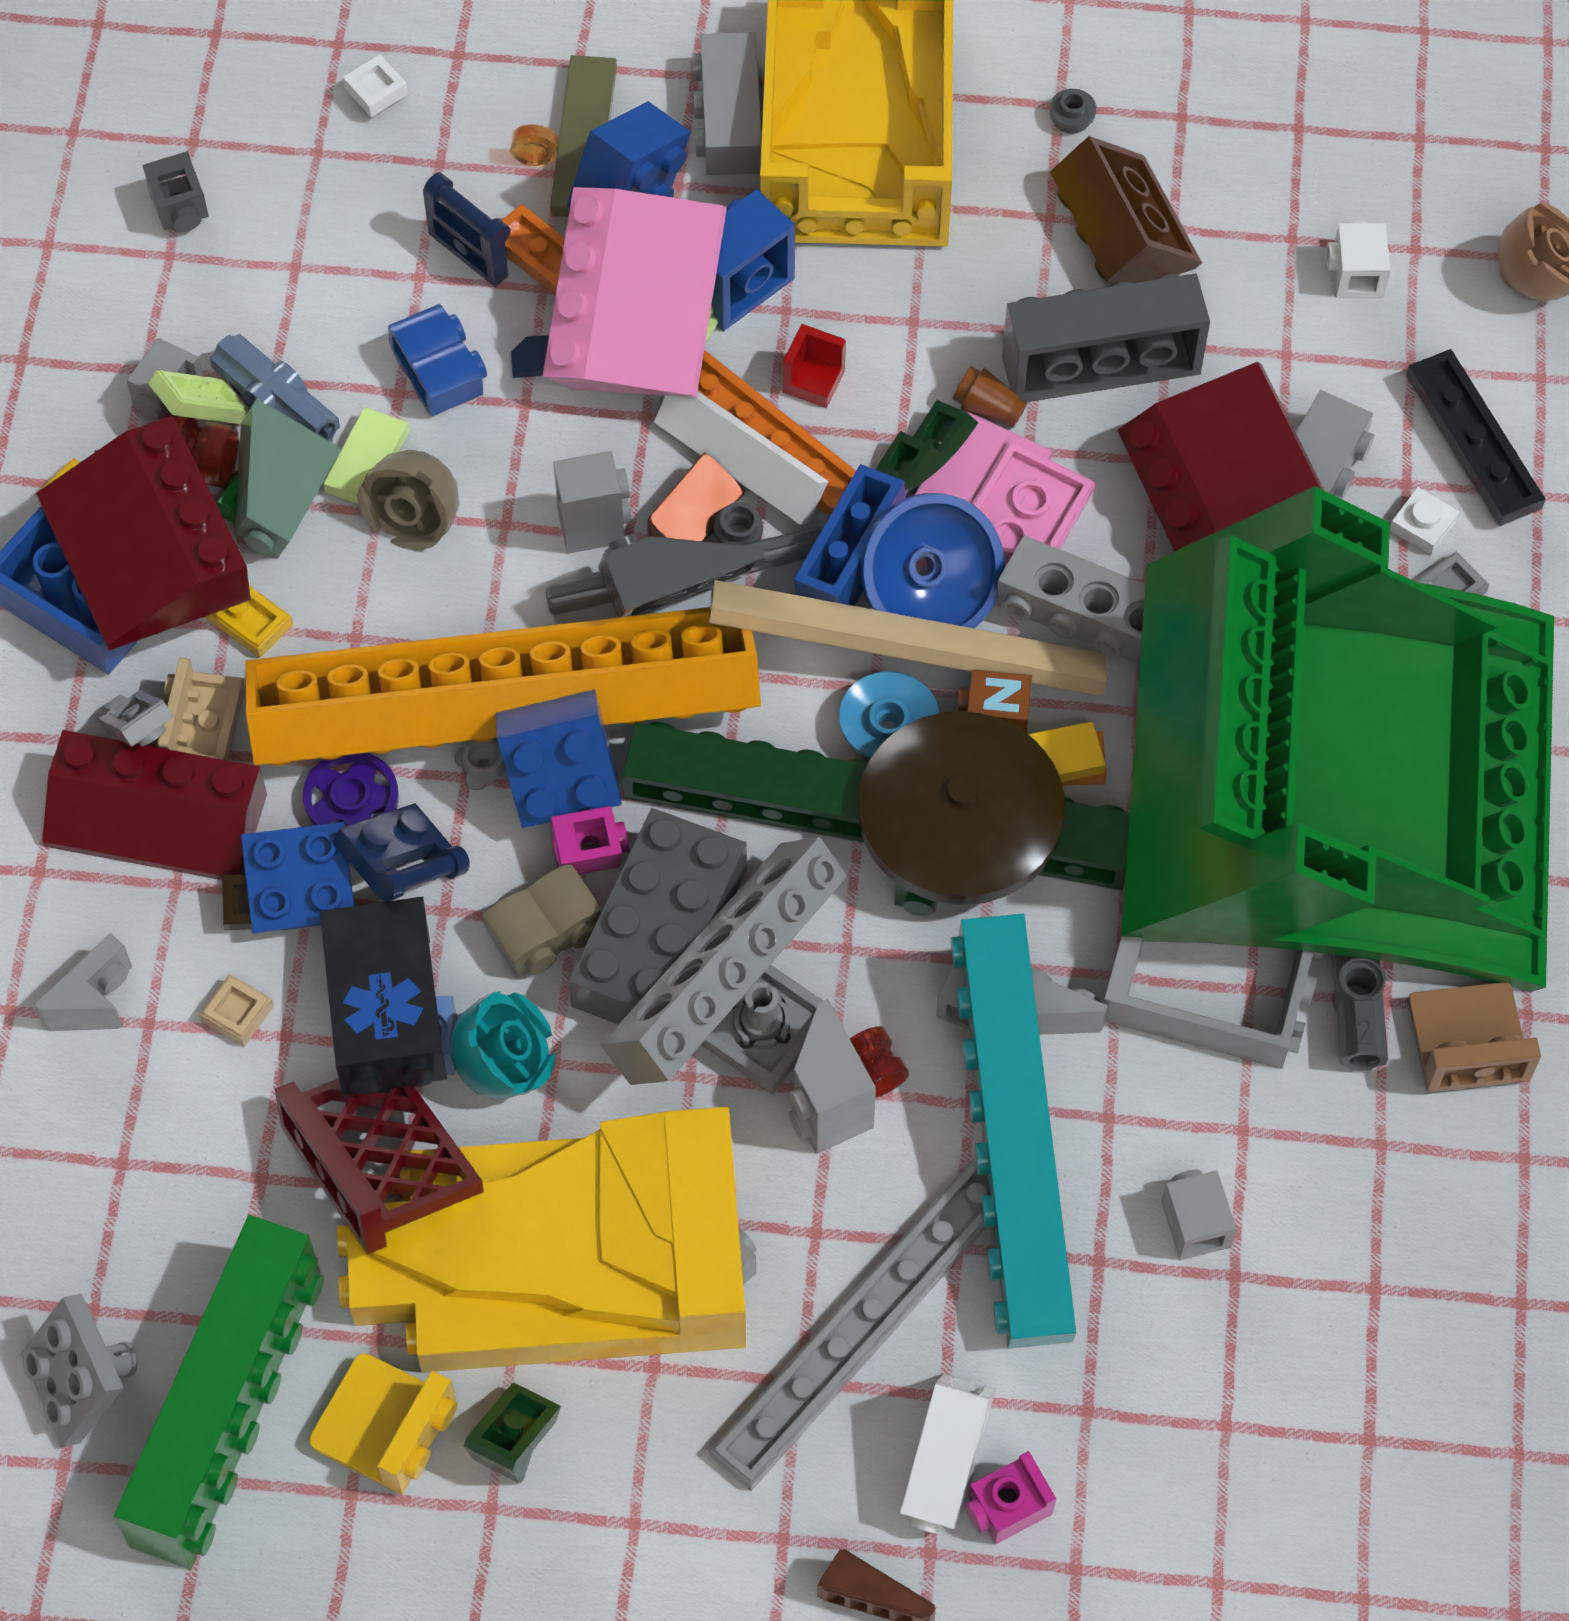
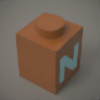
(998, 695)

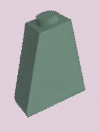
(277, 477)

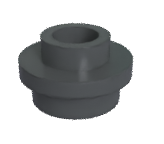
(1069, 119)
(738, 514)

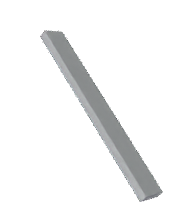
(854, 1331)

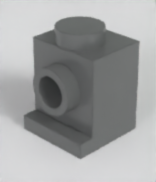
(179, 200)

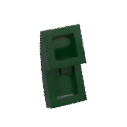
(931, 447)

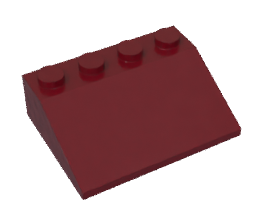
(1217, 454)
(144, 536)

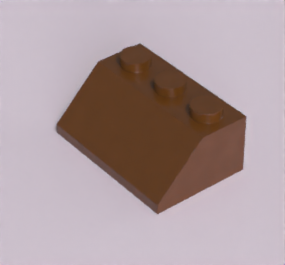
(1122, 213)

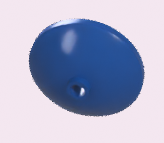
(960, 553)

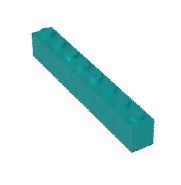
(1015, 1132)

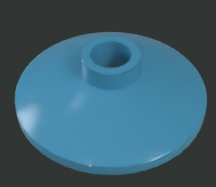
(880, 699)

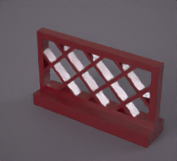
(317, 1140)

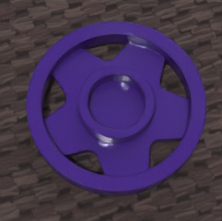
(350, 795)

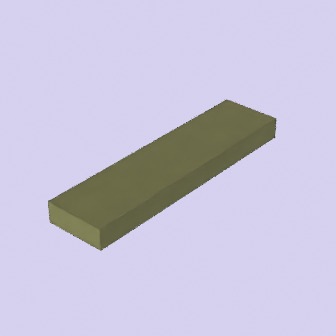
(585, 108)

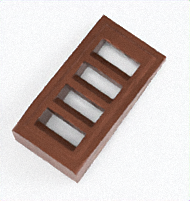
(866, 1589)

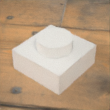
(375, 85)
(1424, 521)

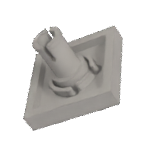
(768, 1009)
(75, 1369)

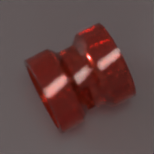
(876, 1055)

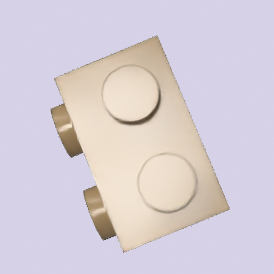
(203, 712)

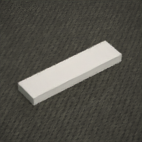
(744, 454)

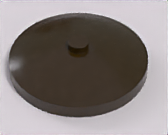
(961, 808)

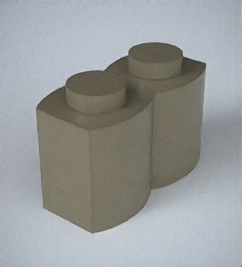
(543, 920)

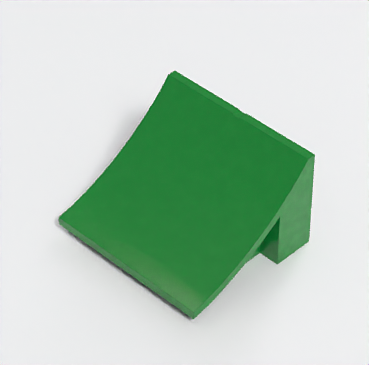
(1339, 753)

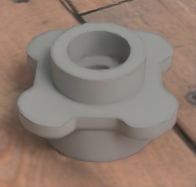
(470, 757)

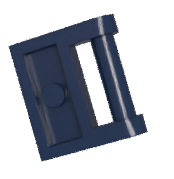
(466, 229)
(396, 839)

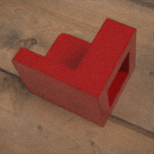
(814, 365)

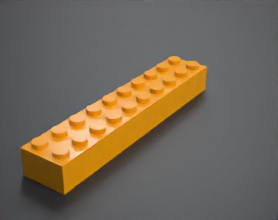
(456, 684)

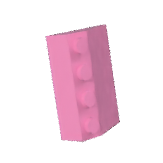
(634, 293)

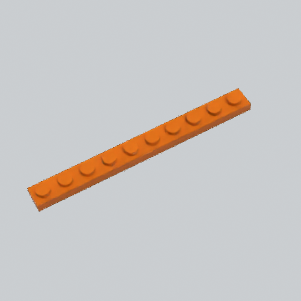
(539, 253)

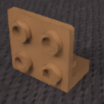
(1471, 1037)

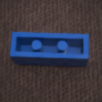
(834, 561)

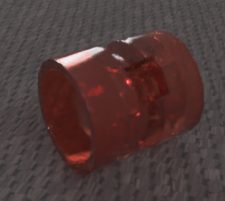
(212, 447)

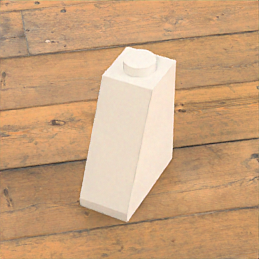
(946, 1453)

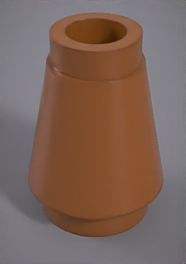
(988, 397)

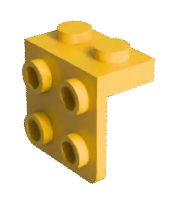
(384, 1421)

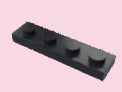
(1475, 437)

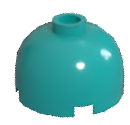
(502, 1046)

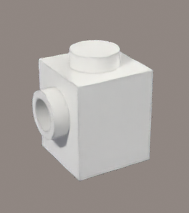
(1359, 260)

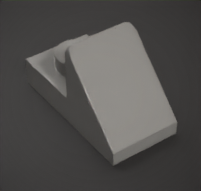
(78, 997)

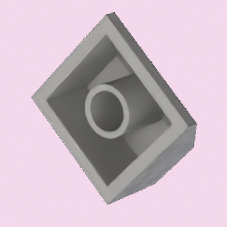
(831, 1085)

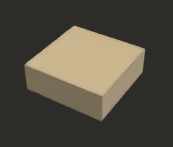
(236, 1010)

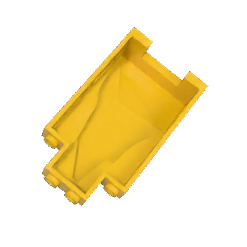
(859, 119)
(567, 1251)

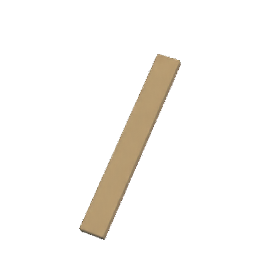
(906, 637)

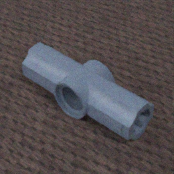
(272, 383)

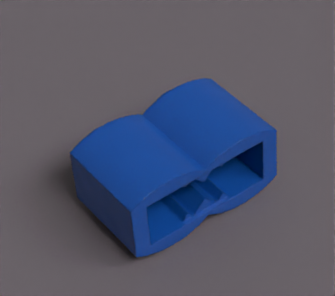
(436, 359)

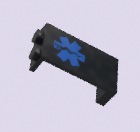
(382, 996)

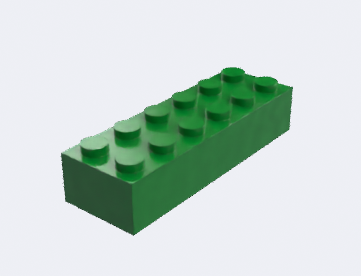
(220, 1393)

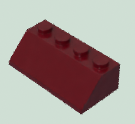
(151, 805)

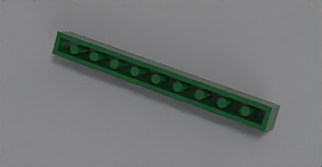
(822, 795)

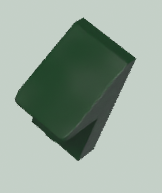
(512, 1431)

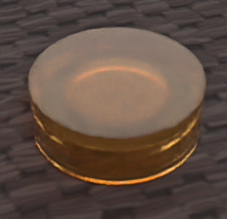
(534, 145)

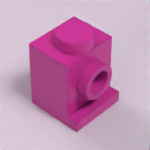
(597, 826)
(1006, 1519)

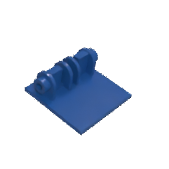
(294, 876)

